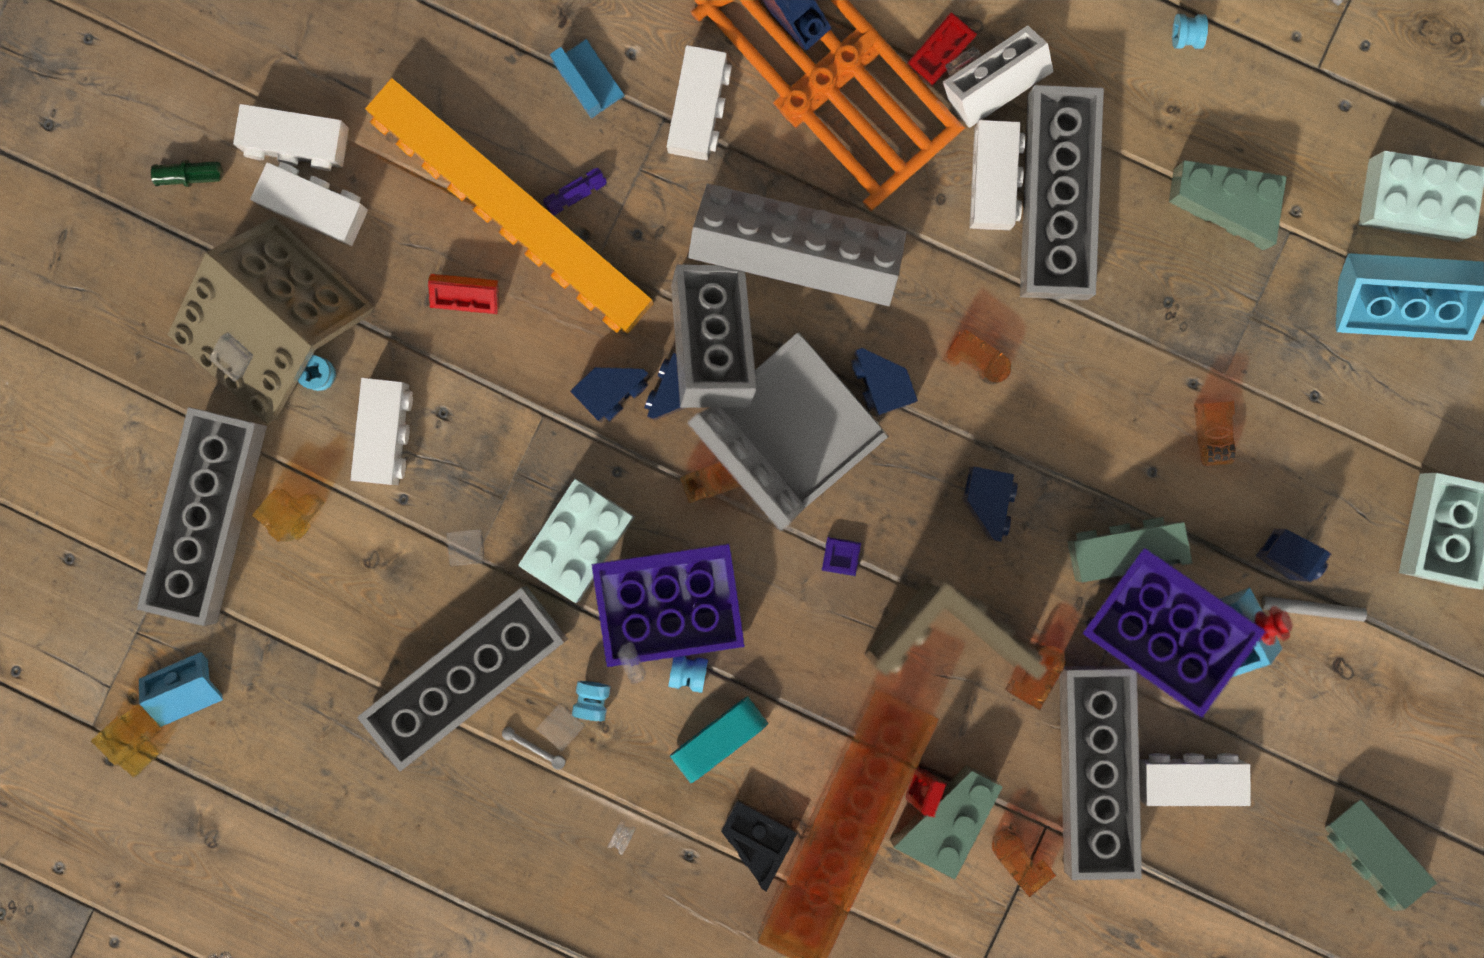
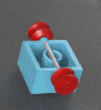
(1276, 624)

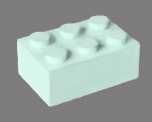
(1422, 196)
(1446, 532)
(576, 535)

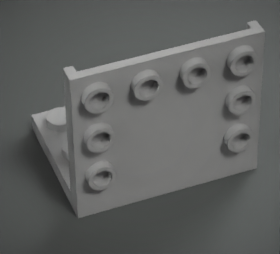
(794, 435)

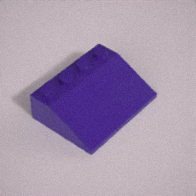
(669, 604)
(1173, 632)

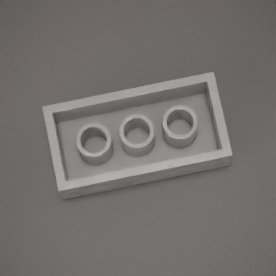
(712, 337)

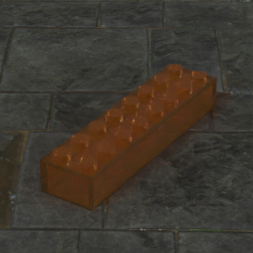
(847, 827)

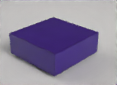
(841, 556)

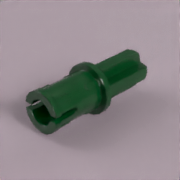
(186, 173)

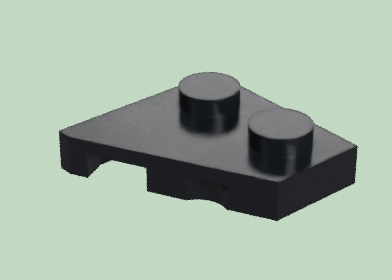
(758, 840)

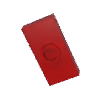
(941, 48)
(463, 293)
(925, 792)

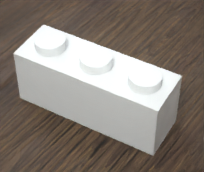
(998, 76)
(698, 103)
(291, 137)
(996, 175)
(310, 202)
(381, 431)
(1194, 780)

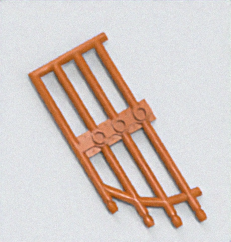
(828, 77)

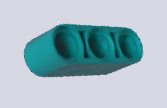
(719, 739)

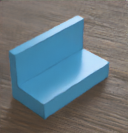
(587, 77)
(178, 690)

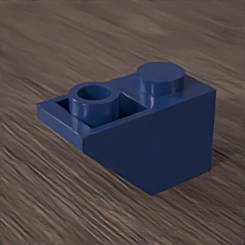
(801, 19)
(885, 382)
(607, 388)
(667, 398)
(988, 498)
(1294, 556)

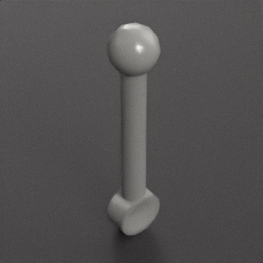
(558, 761)

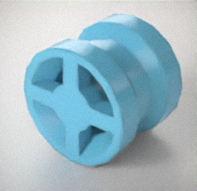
(1189, 31)
(322, 376)

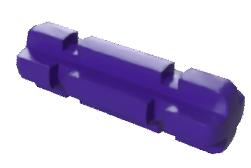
(575, 191)

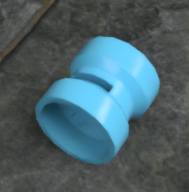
(688, 673)
(591, 708)

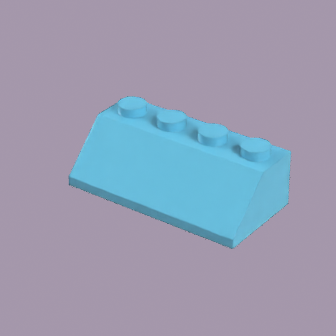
(1410, 297)

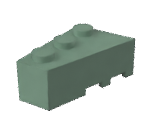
(1233, 198)
(1114, 552)
(949, 836)
(1379, 857)

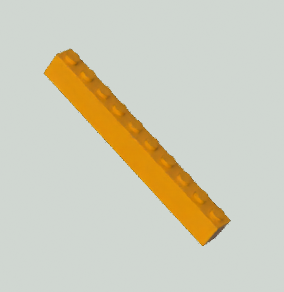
(509, 206)

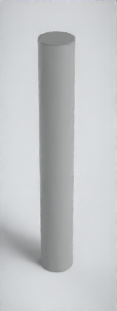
(1315, 608)

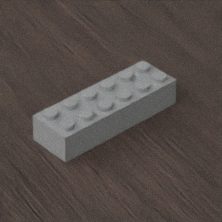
(1061, 192)
(797, 244)
(201, 517)
(462, 678)
(1100, 772)

